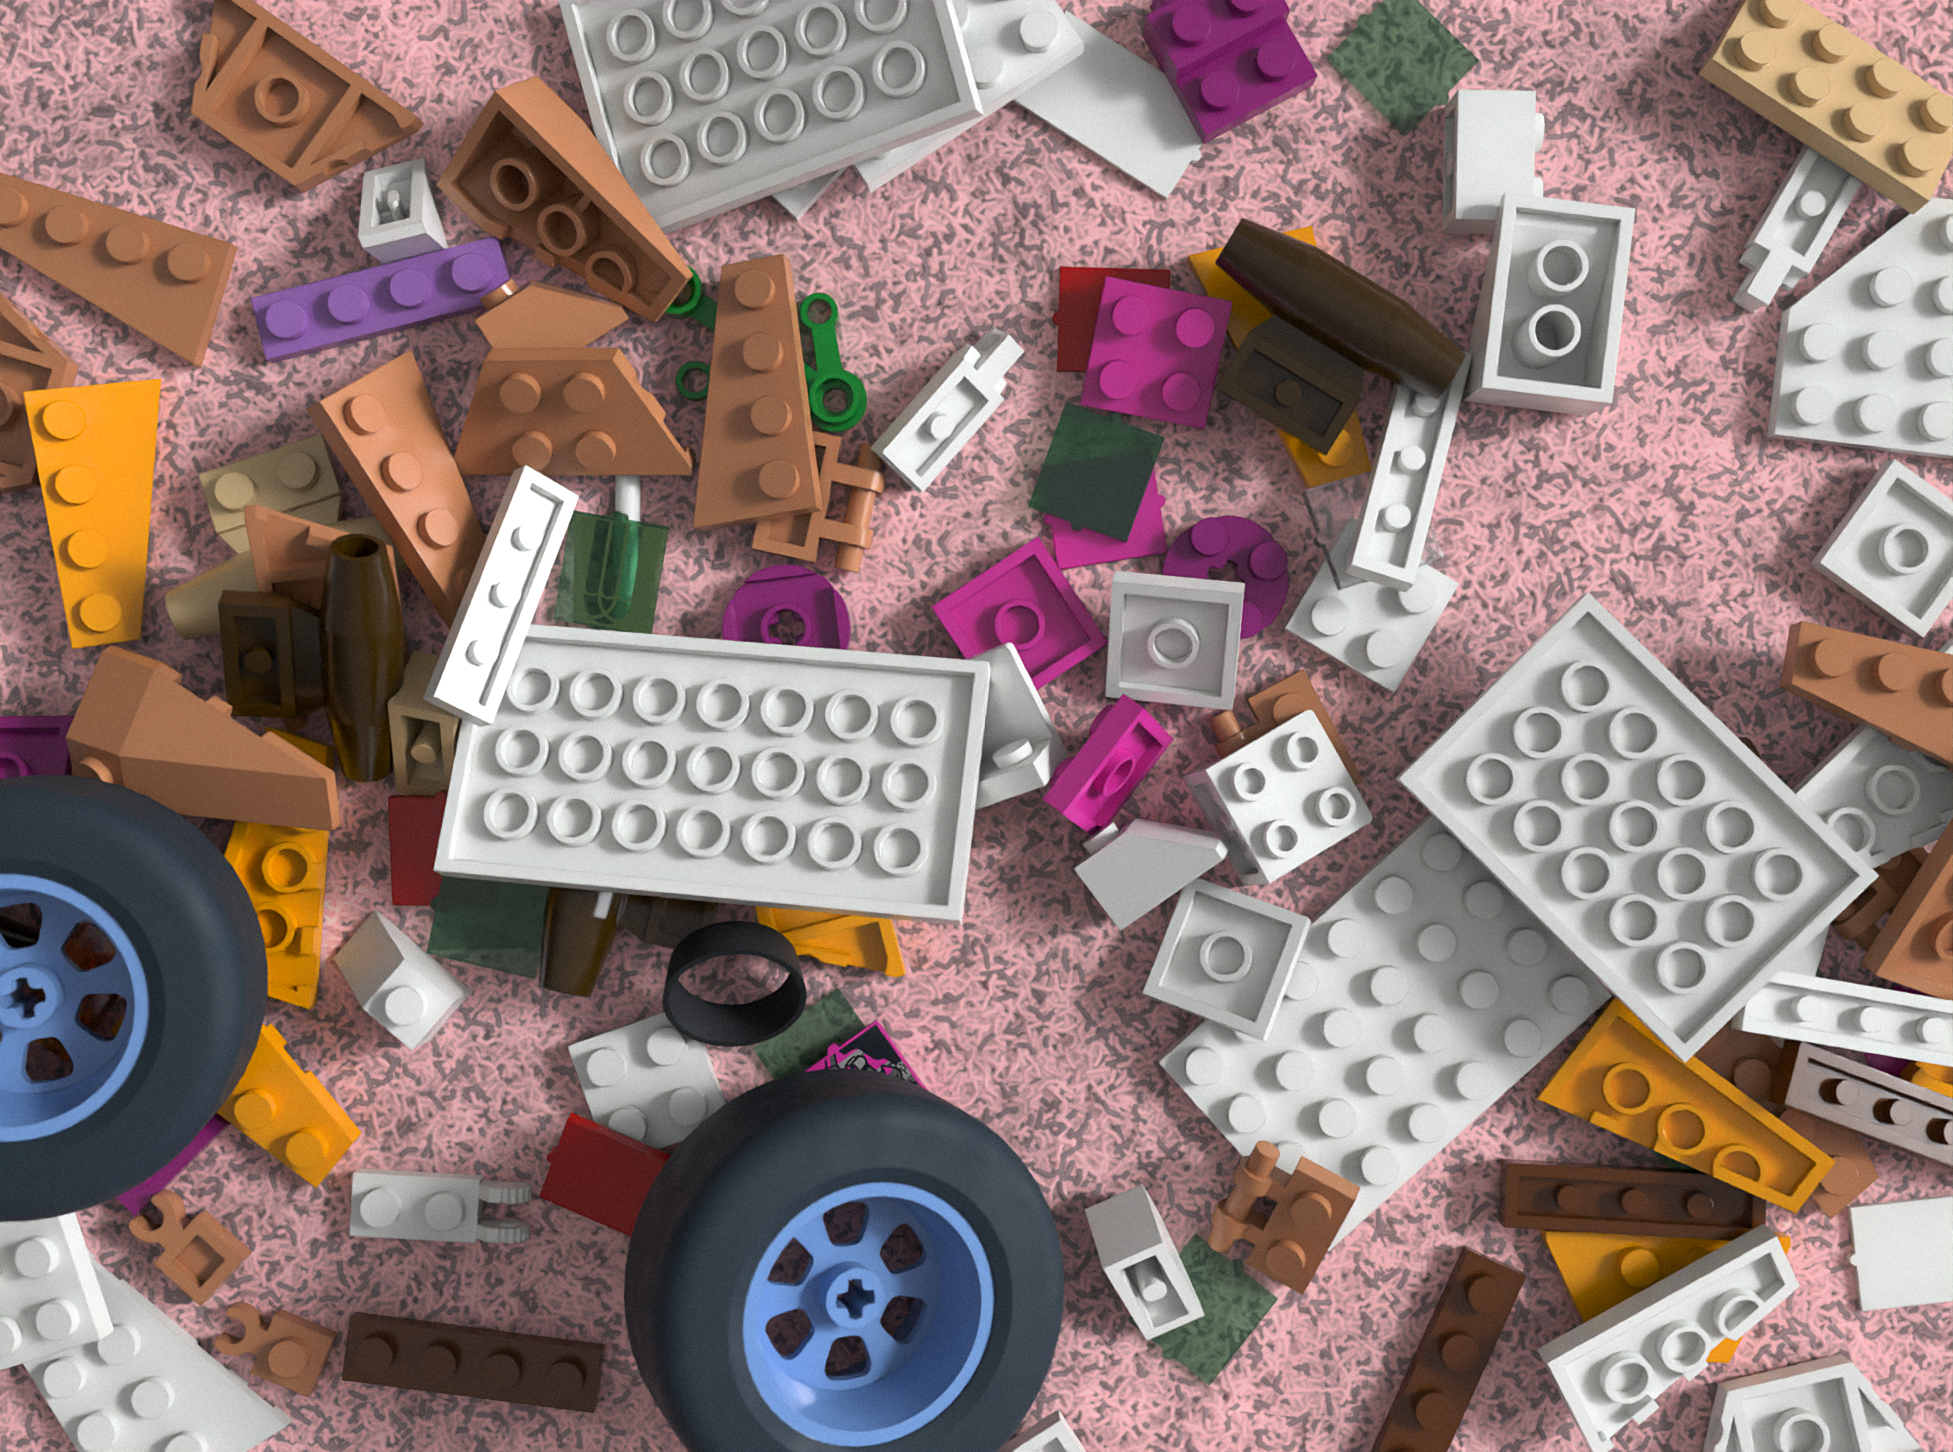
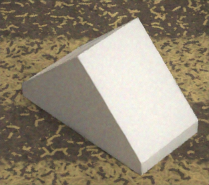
(400, 212)

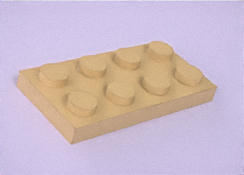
(1836, 96)

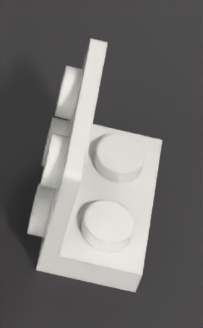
(1019, 736)
(1279, 799)

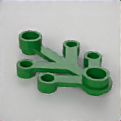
(829, 367)

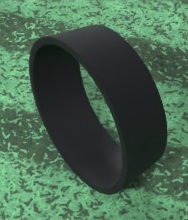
(735, 1023)

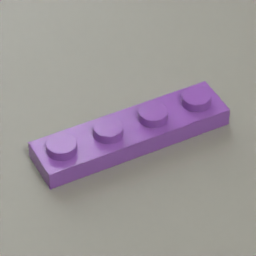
(379, 299)

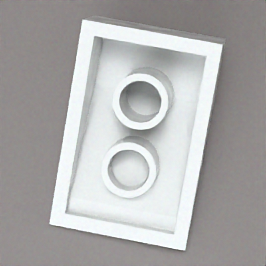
(1551, 306)

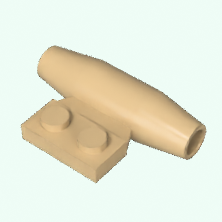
(290, 480)

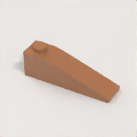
(550, 185)
(189, 753)

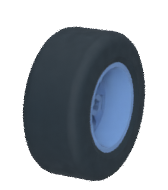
(183, 963)
(766, 1174)

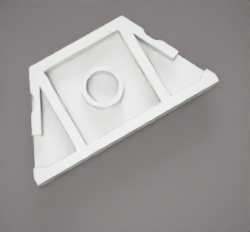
(1805, 1409)

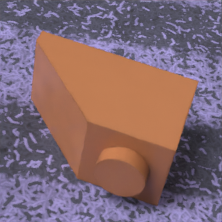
(545, 316)

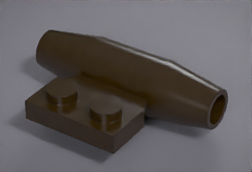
(1325, 331)
(343, 657)
(584, 923)

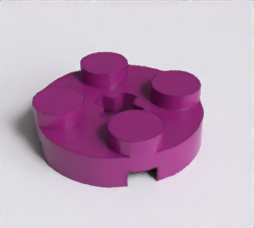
(1258, 561)
(791, 589)

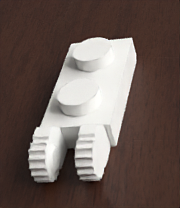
(433, 1206)

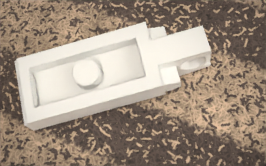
(1794, 227)
(948, 410)

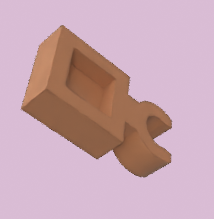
(197, 1252)
(287, 1350)

